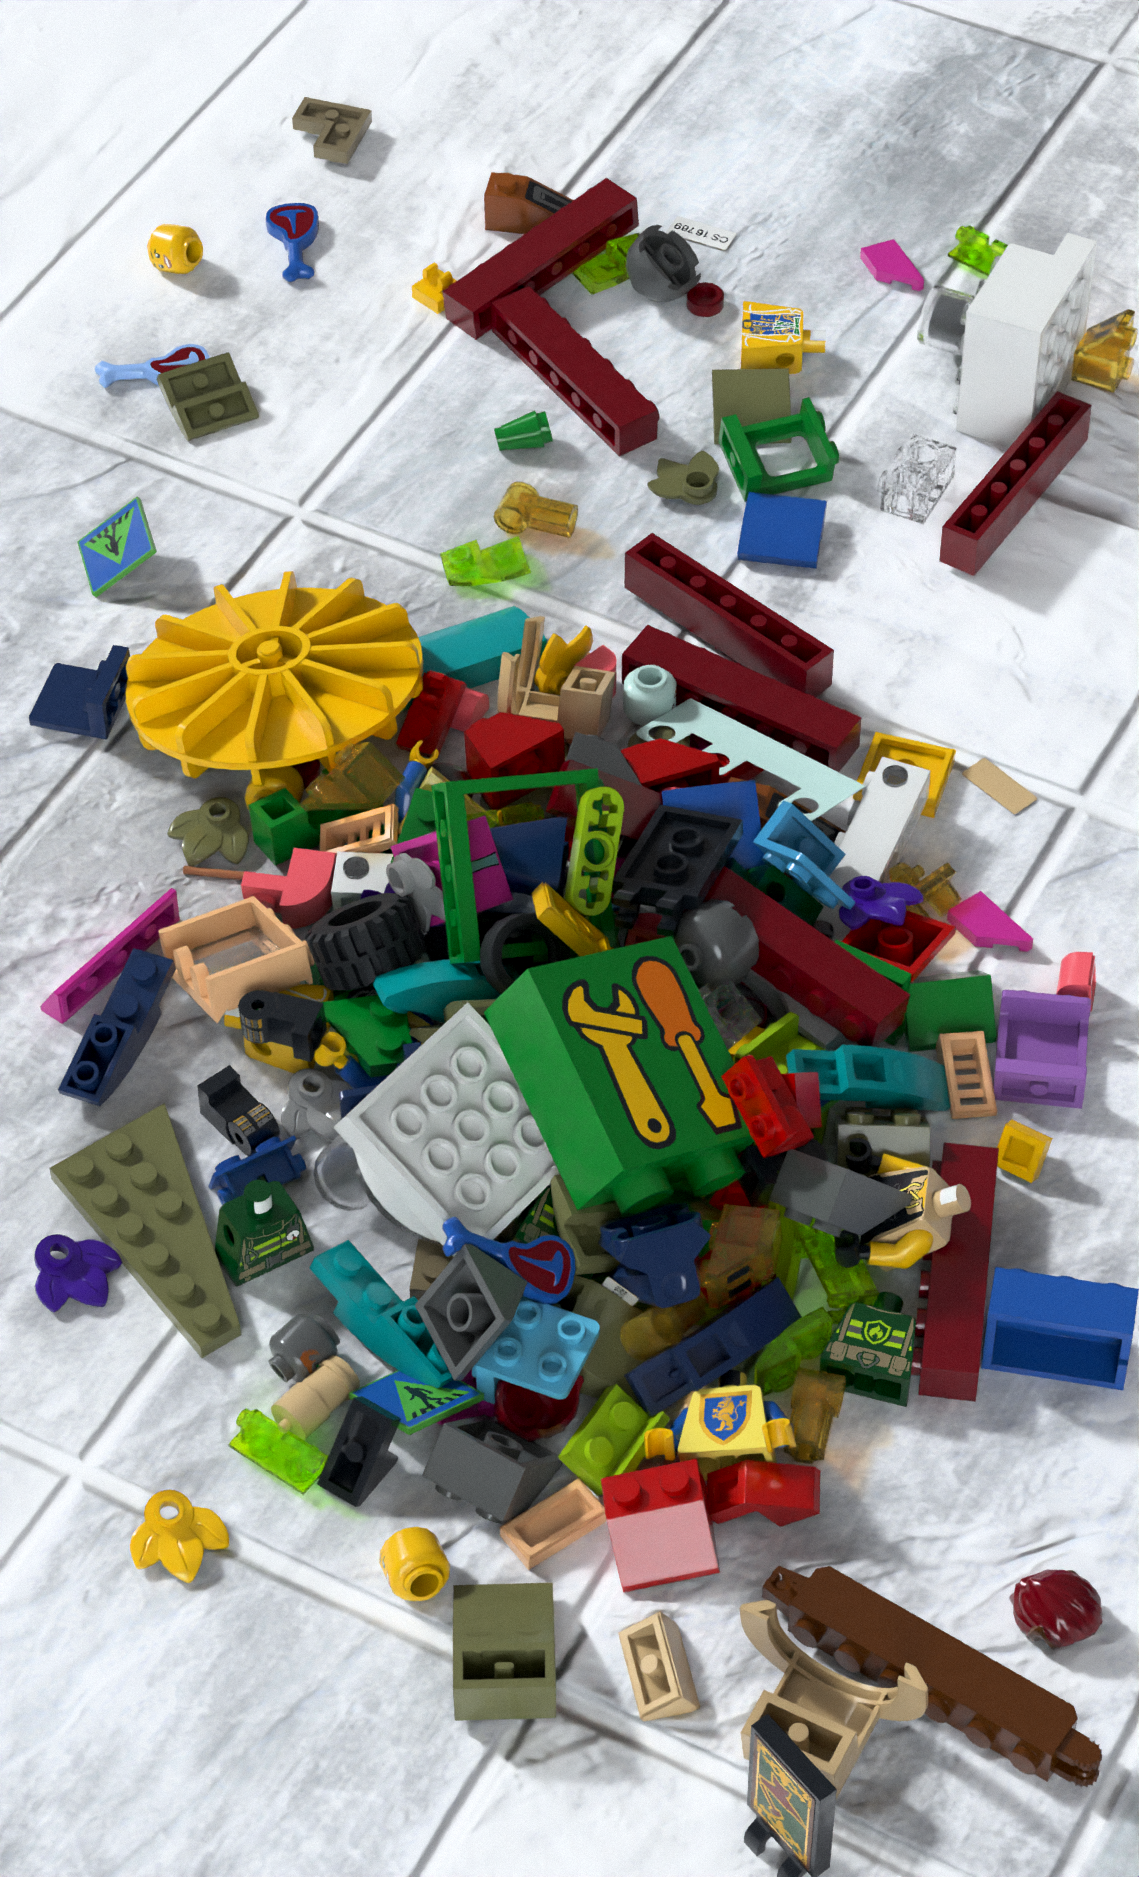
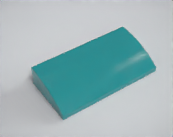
(475, 647)

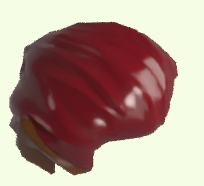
(532, 1413)
(1056, 1607)

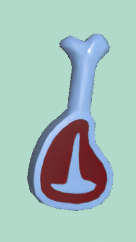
(150, 369)

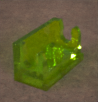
(840, 1283)

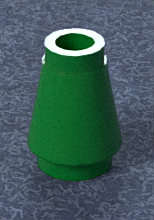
(524, 432)

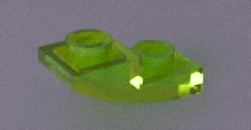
(472, 566)
(802, 1340)

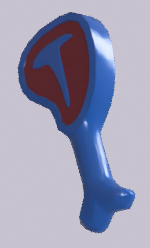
(297, 228)
(543, 1263)

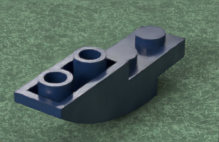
(121, 1031)
(713, 1347)

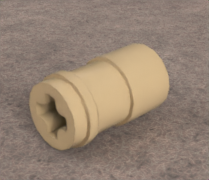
(315, 1398)

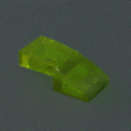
(608, 268)

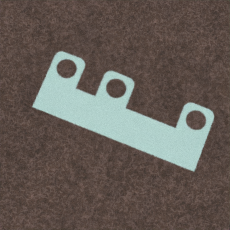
(745, 744)

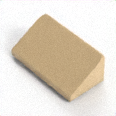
(658, 1668)

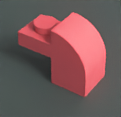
(302, 894)

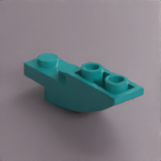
(433, 985)
(876, 1076)
(379, 1316)

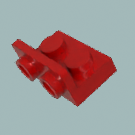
(767, 1105)

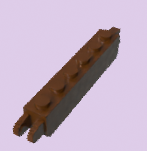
(964, 1685)

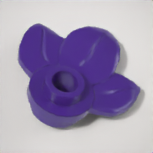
(877, 901)
(76, 1276)

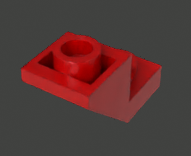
(773, 1489)

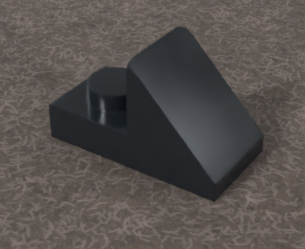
(360, 1452)

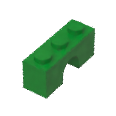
(282, 824)

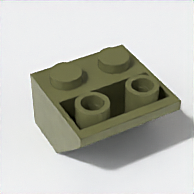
(899, 1135)

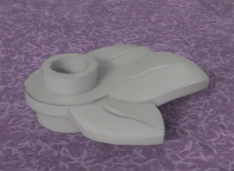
(416, 879)
(312, 1110)

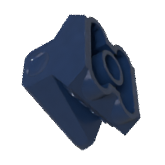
(530, 855)
(657, 1253)

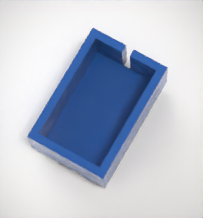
(1059, 1328)

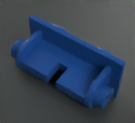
(271, 1160)

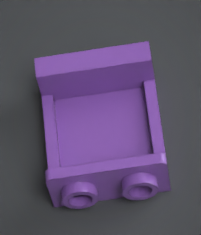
(1042, 1048)

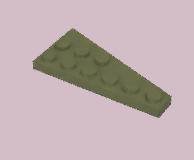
(146, 1209)

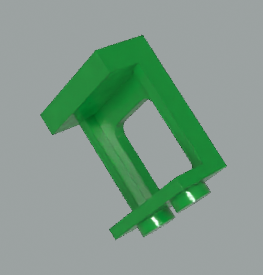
(746, 465)

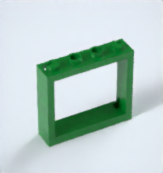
(457, 866)

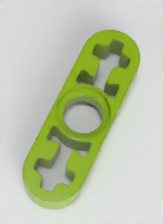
(590, 817)

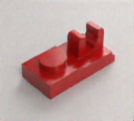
(431, 713)

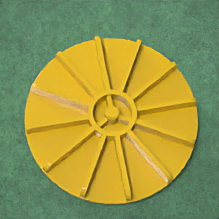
(274, 678)

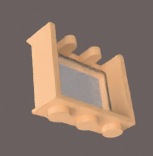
(235, 953)

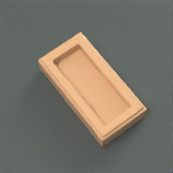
(553, 1524)

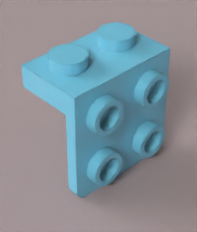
(538, 1351)

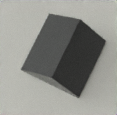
(469, 1307)

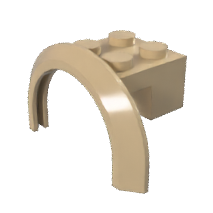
(583, 699)
(818, 1707)

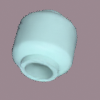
(648, 694)

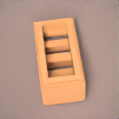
(338, 832)
(962, 1045)

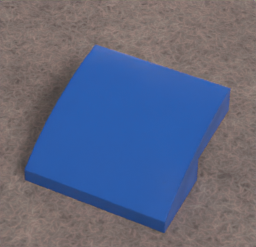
(782, 530)
(728, 800)

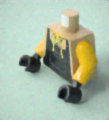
(914, 1229)

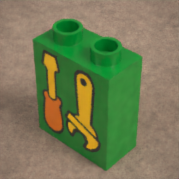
(623, 1075)

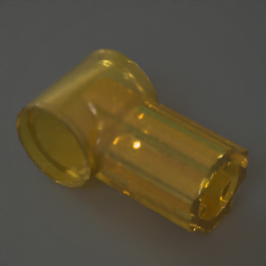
(524, 508)
(660, 1327)
(814, 1404)

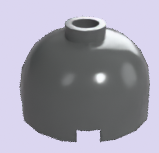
(661, 265)
(717, 943)

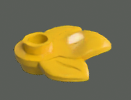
(559, 660)
(177, 1541)

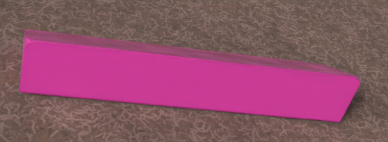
(111, 959)

